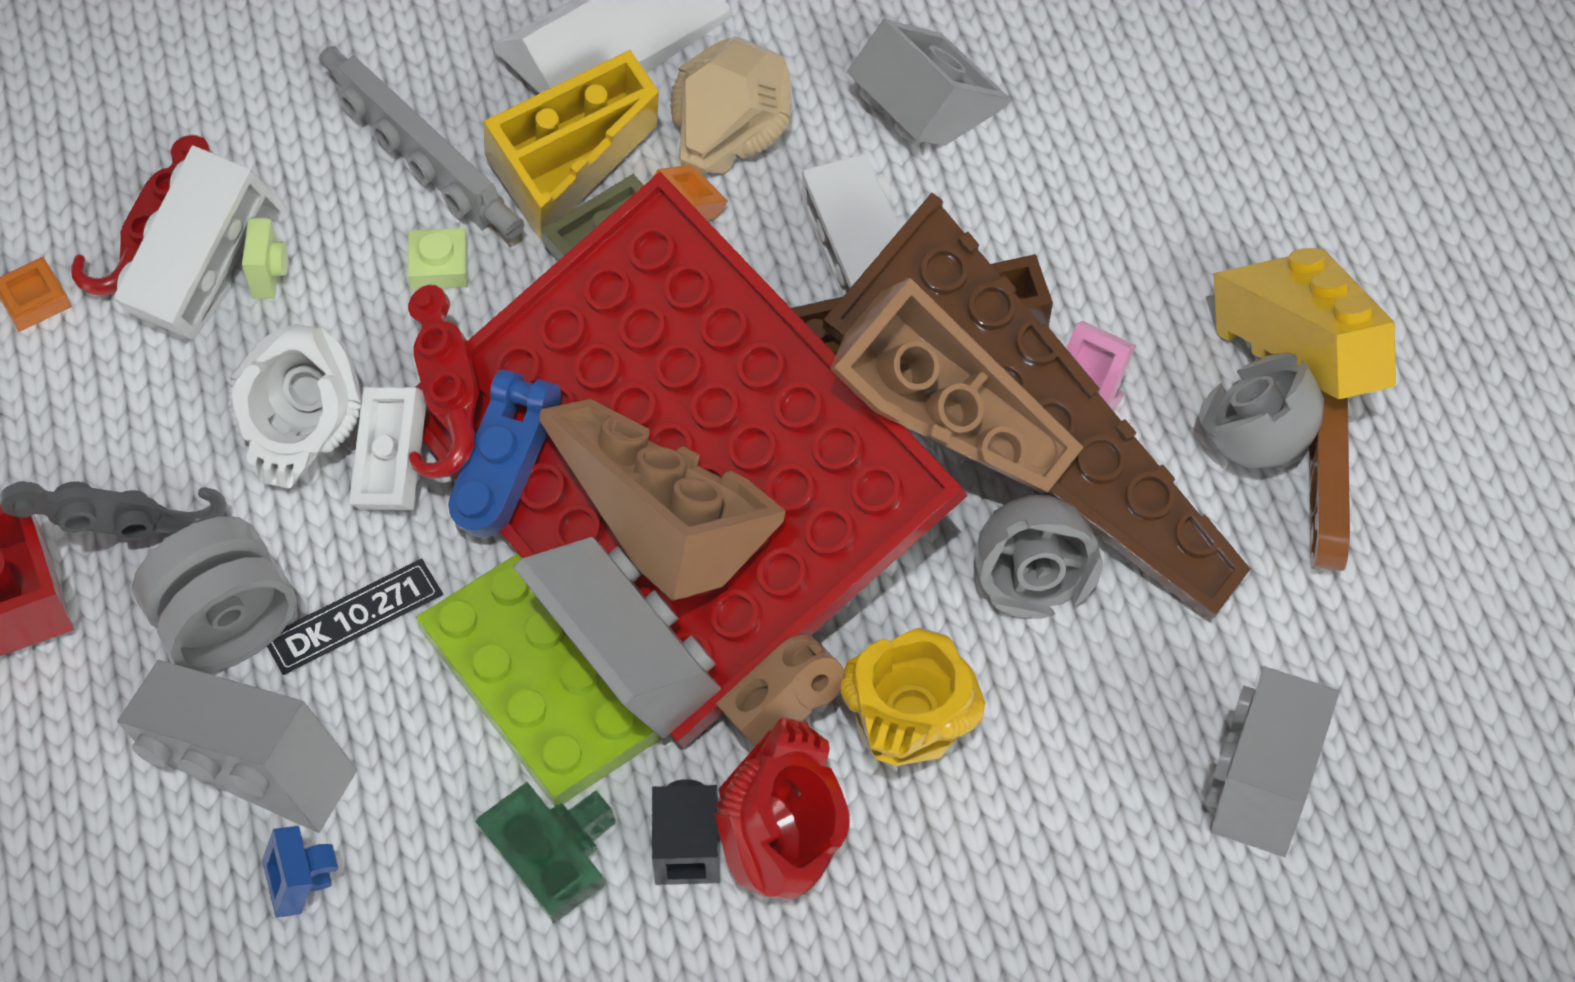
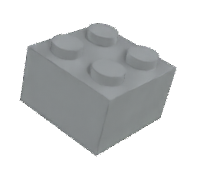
(1270, 760)

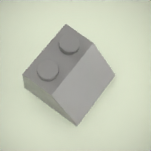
(924, 83)

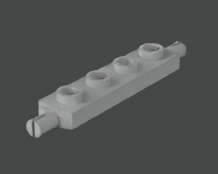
(425, 150)

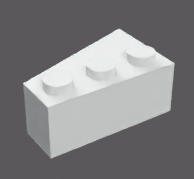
(194, 243)

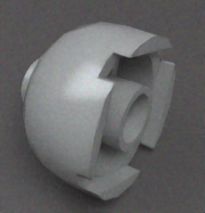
(1267, 414)
(1037, 556)

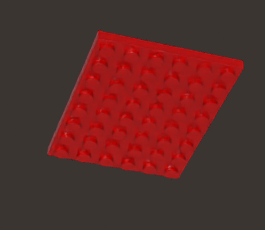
(711, 359)

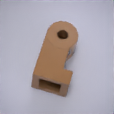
(785, 685)

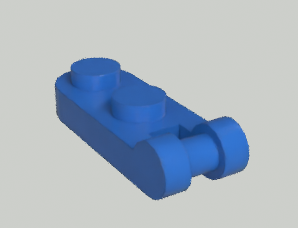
(502, 455)

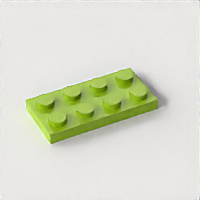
(533, 683)

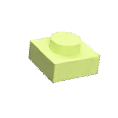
(263, 258)
(438, 258)

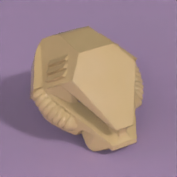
(730, 104)

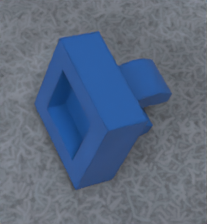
(295, 870)

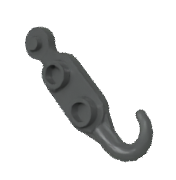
(125, 514)

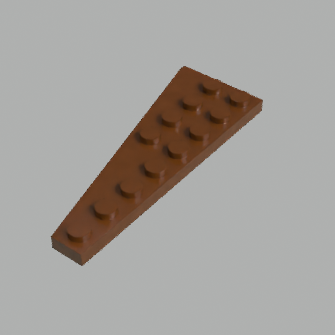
(1113, 477)

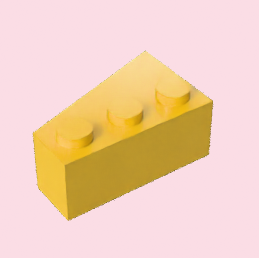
(1312, 311)

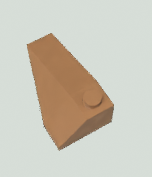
(938, 381)
(666, 512)

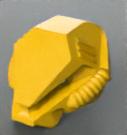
(912, 696)

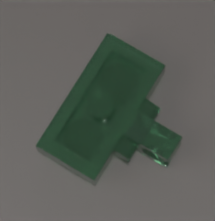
(549, 846)

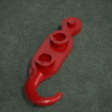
(133, 227)
(445, 379)

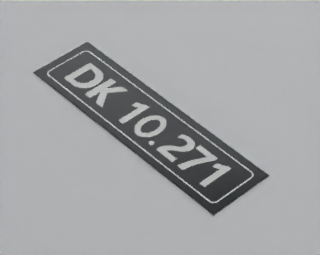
(354, 616)

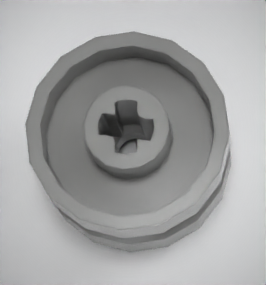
(214, 594)

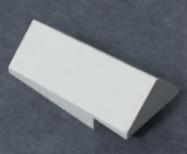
(596, 30)

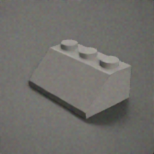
(622, 631)

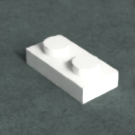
(387, 434)

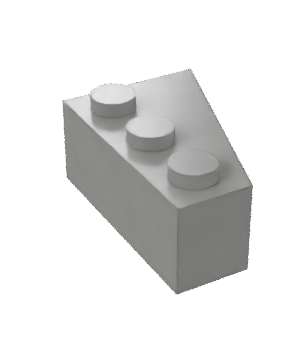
(239, 741)

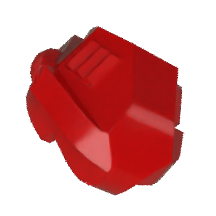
(767, 831)

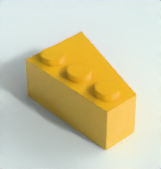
(570, 137)

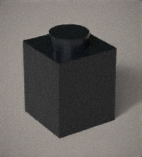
(685, 833)

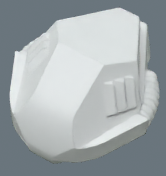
(293, 401)

